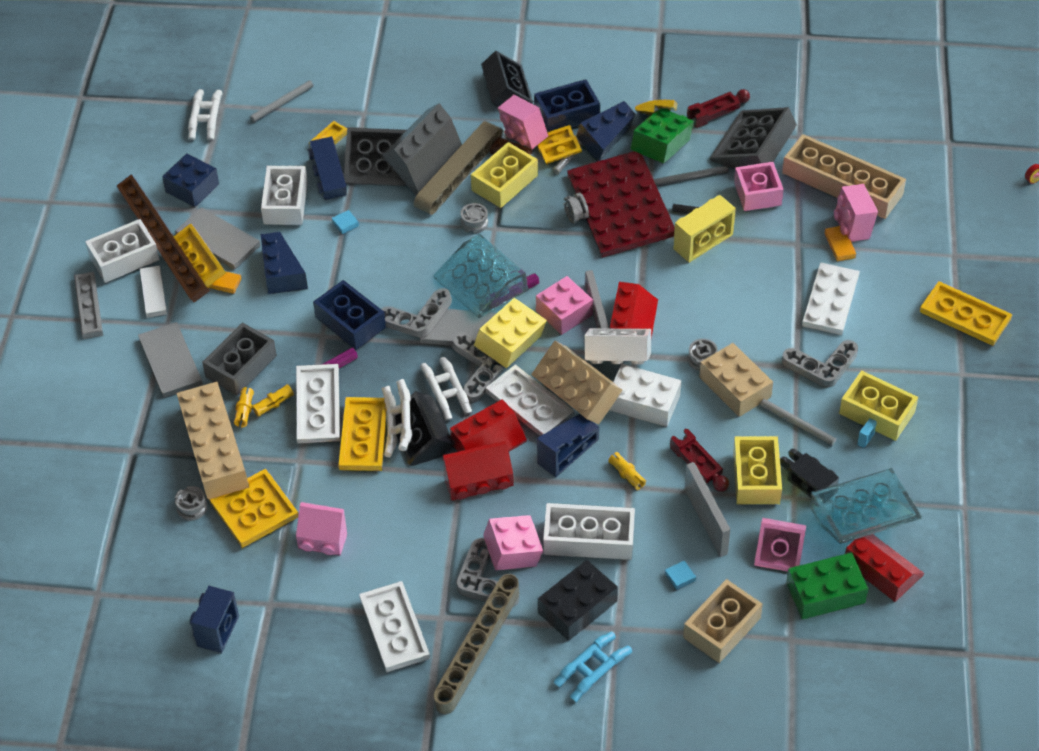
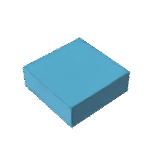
(345, 222)
(866, 433)
(680, 575)

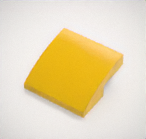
(652, 106)
(559, 145)

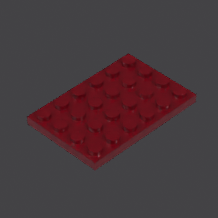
(622, 203)

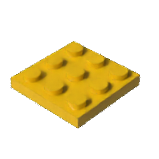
(255, 510)

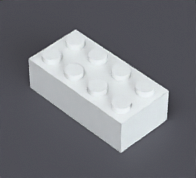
(589, 531)

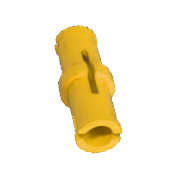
(272, 400)
(243, 407)
(627, 470)

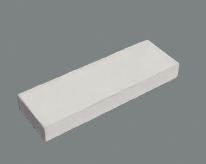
(153, 291)

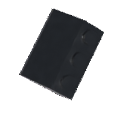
(505, 79)
(429, 432)

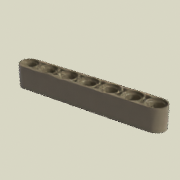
(457, 168)
(473, 652)

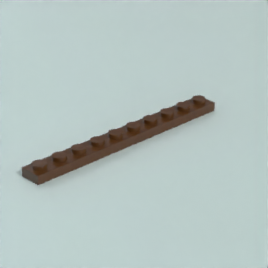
(164, 239)

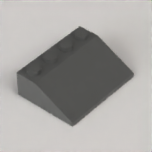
(755, 137)
(424, 148)
(365, 156)

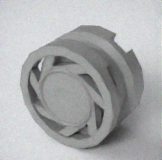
(576, 207)
(474, 218)
(699, 351)
(191, 503)

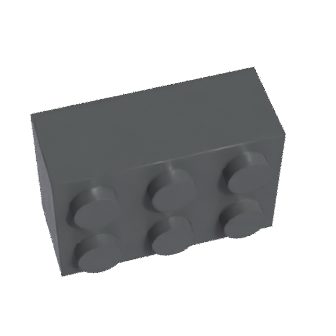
(239, 358)

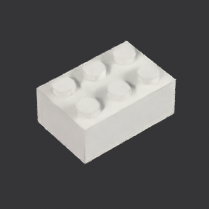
(284, 195)
(122, 250)
(617, 345)
(646, 395)

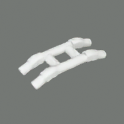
(210, 119)
(441, 396)
(392, 410)

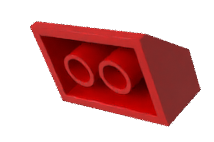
(633, 308)
(489, 427)
(478, 470)
(884, 566)

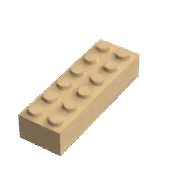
(832, 169)
(212, 440)

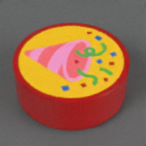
(1032, 174)

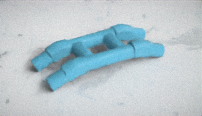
(592, 676)

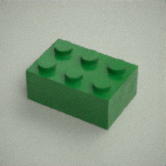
(662, 135)
(826, 585)

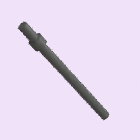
(691, 175)

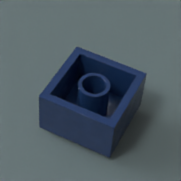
(190, 180)
(214, 619)

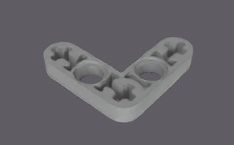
(417, 321)
(484, 363)
(821, 369)
(475, 577)

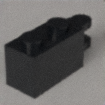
(807, 472)

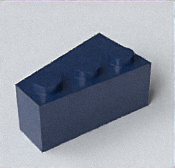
(605, 129)
(327, 168)
(281, 266)
(566, 444)

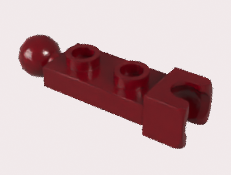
(717, 107)
(692, 451)

